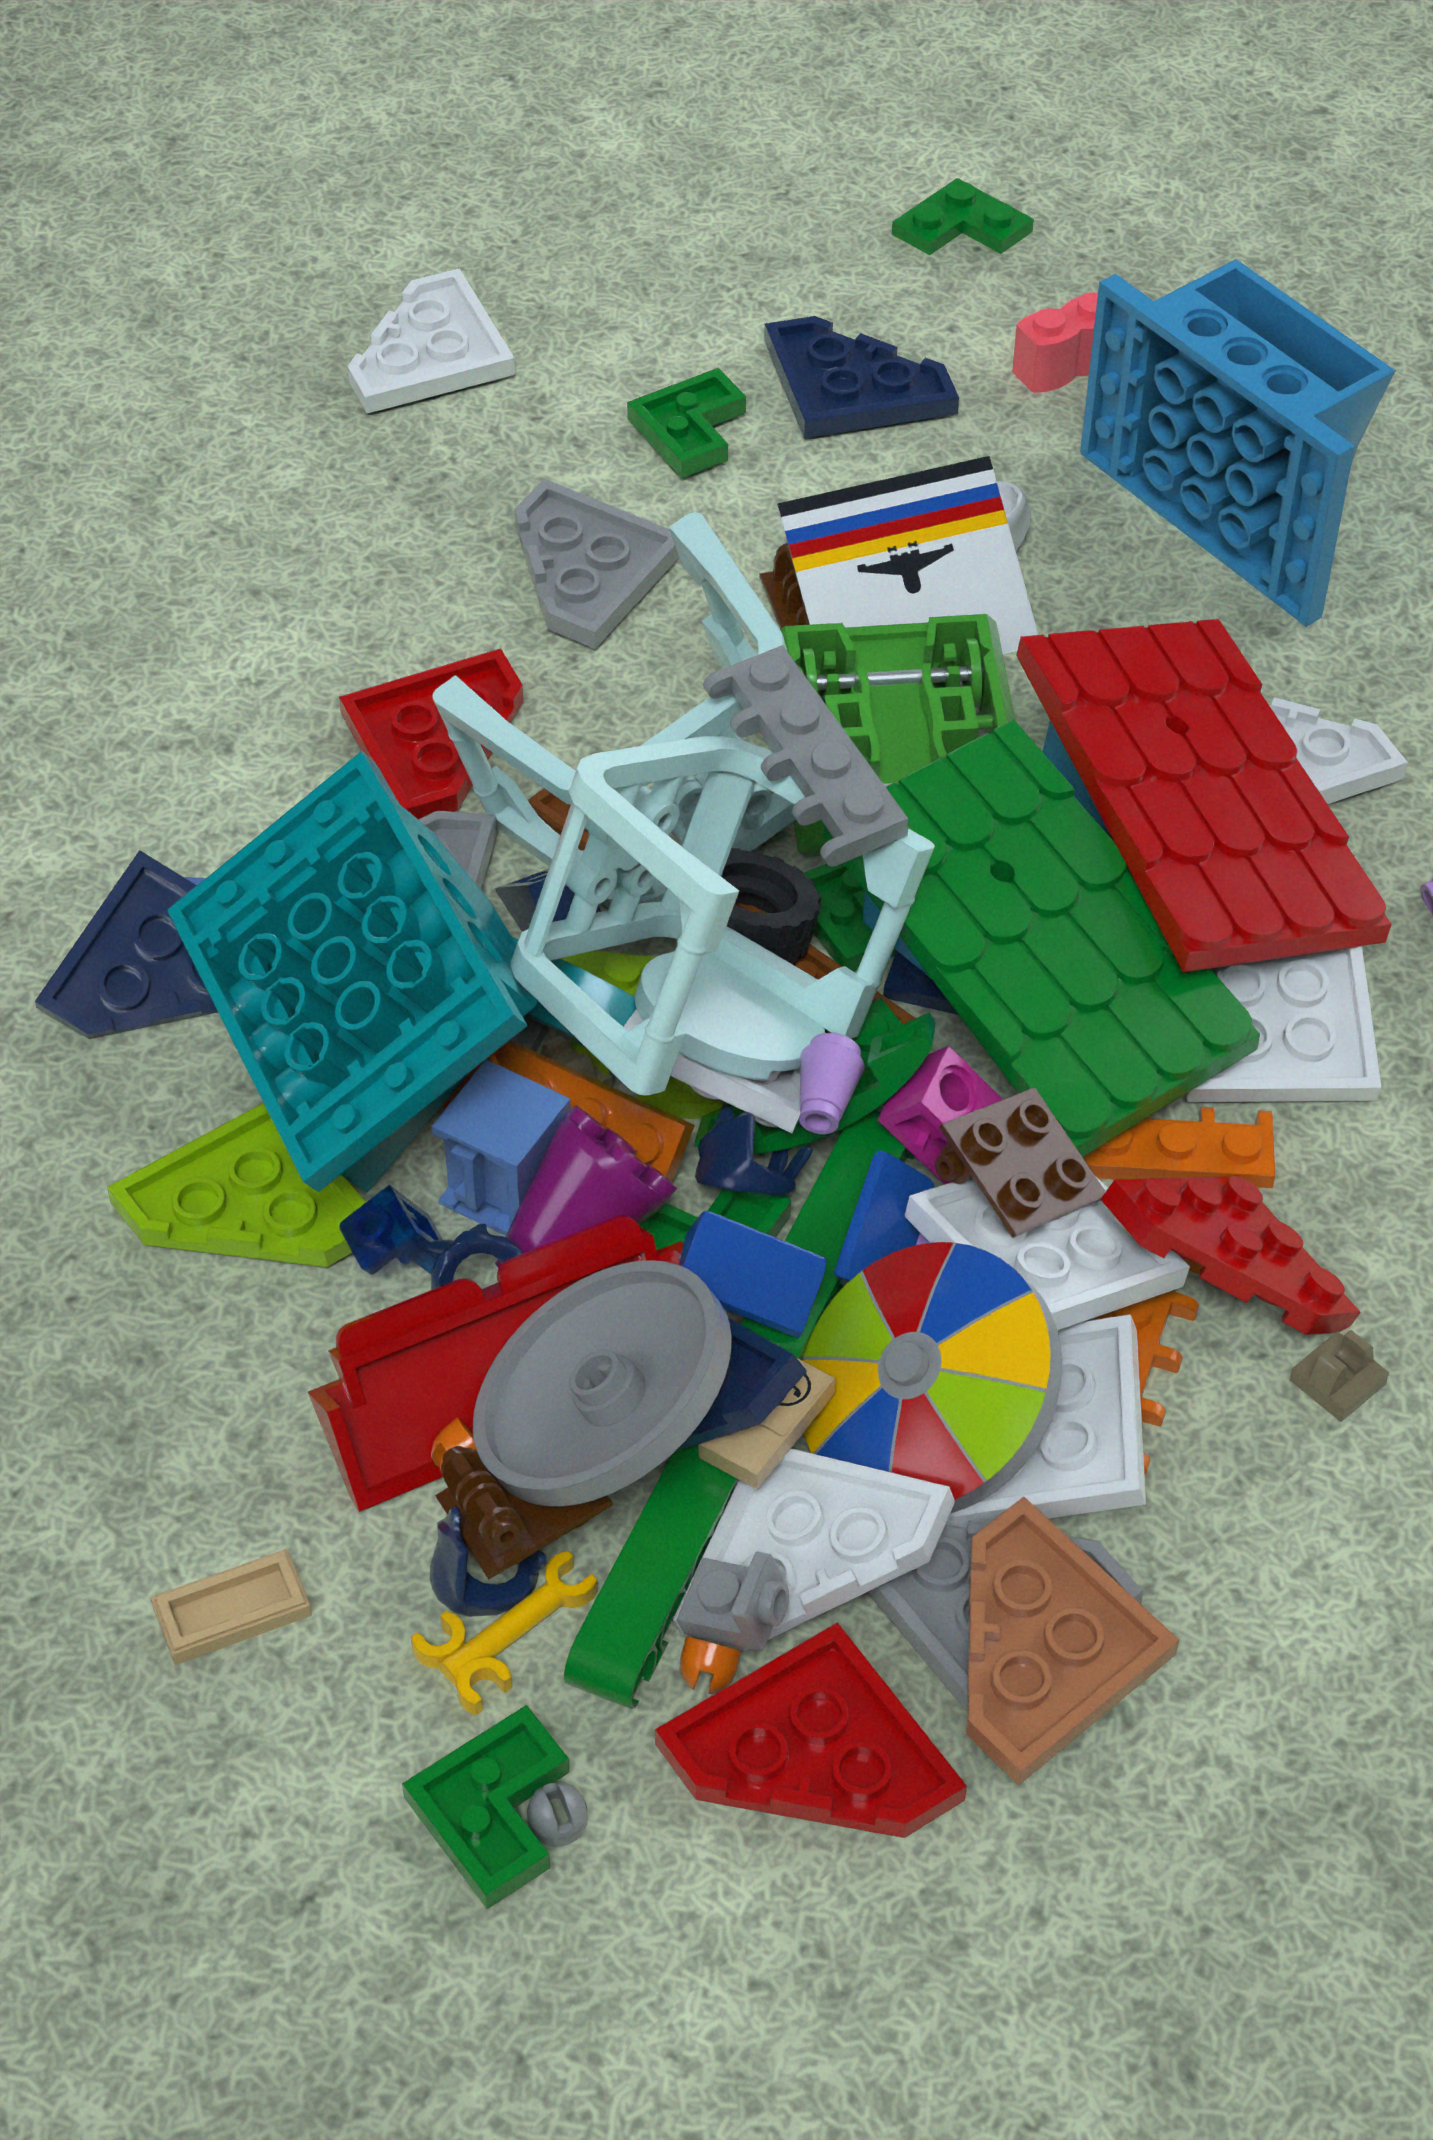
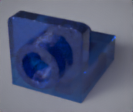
(390, 1229)

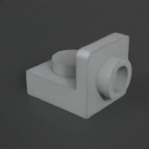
(735, 1602)

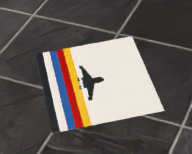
(910, 552)

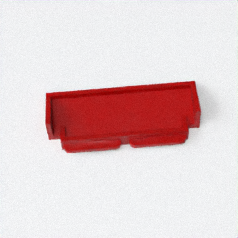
(427, 1357)

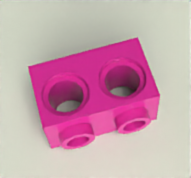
(933, 1095)

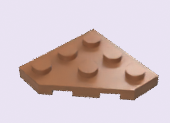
(1048, 1641)

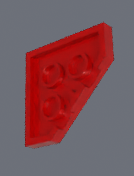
(408, 738)
(1236, 1241)
(814, 1743)

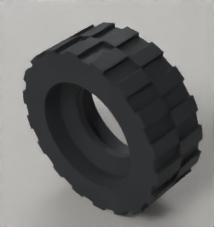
(781, 892)

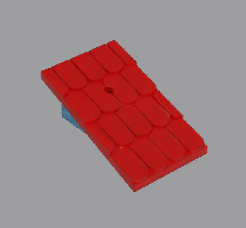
(1201, 793)

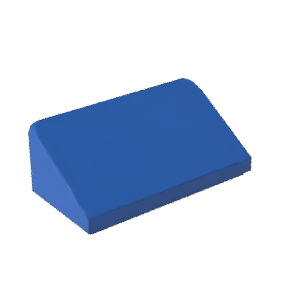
(879, 1217)
(754, 1272)

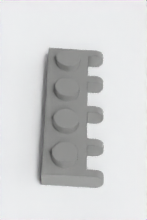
(813, 751)

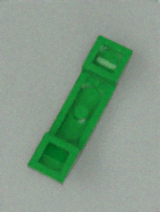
(891, 1063)

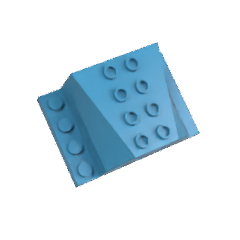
(1233, 422)

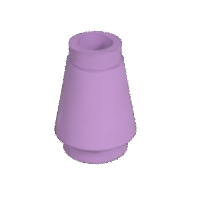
(827, 1080)

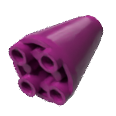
(585, 1181)

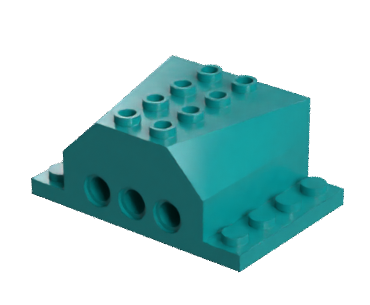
(352, 973)

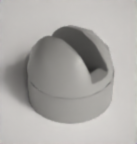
(543, 1819)

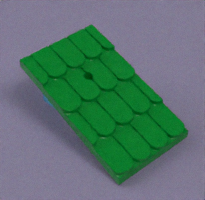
(1052, 943)

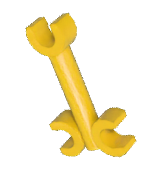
(474, 1660)

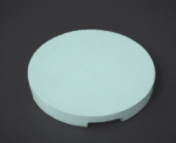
(731, 1020)

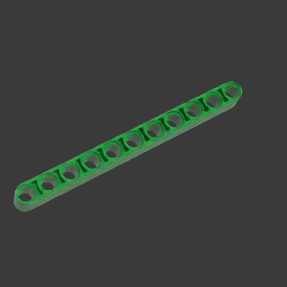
(653, 1571)

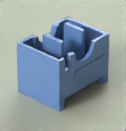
(496, 1142)

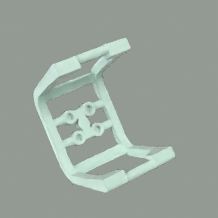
(476, 723)
(633, 849)

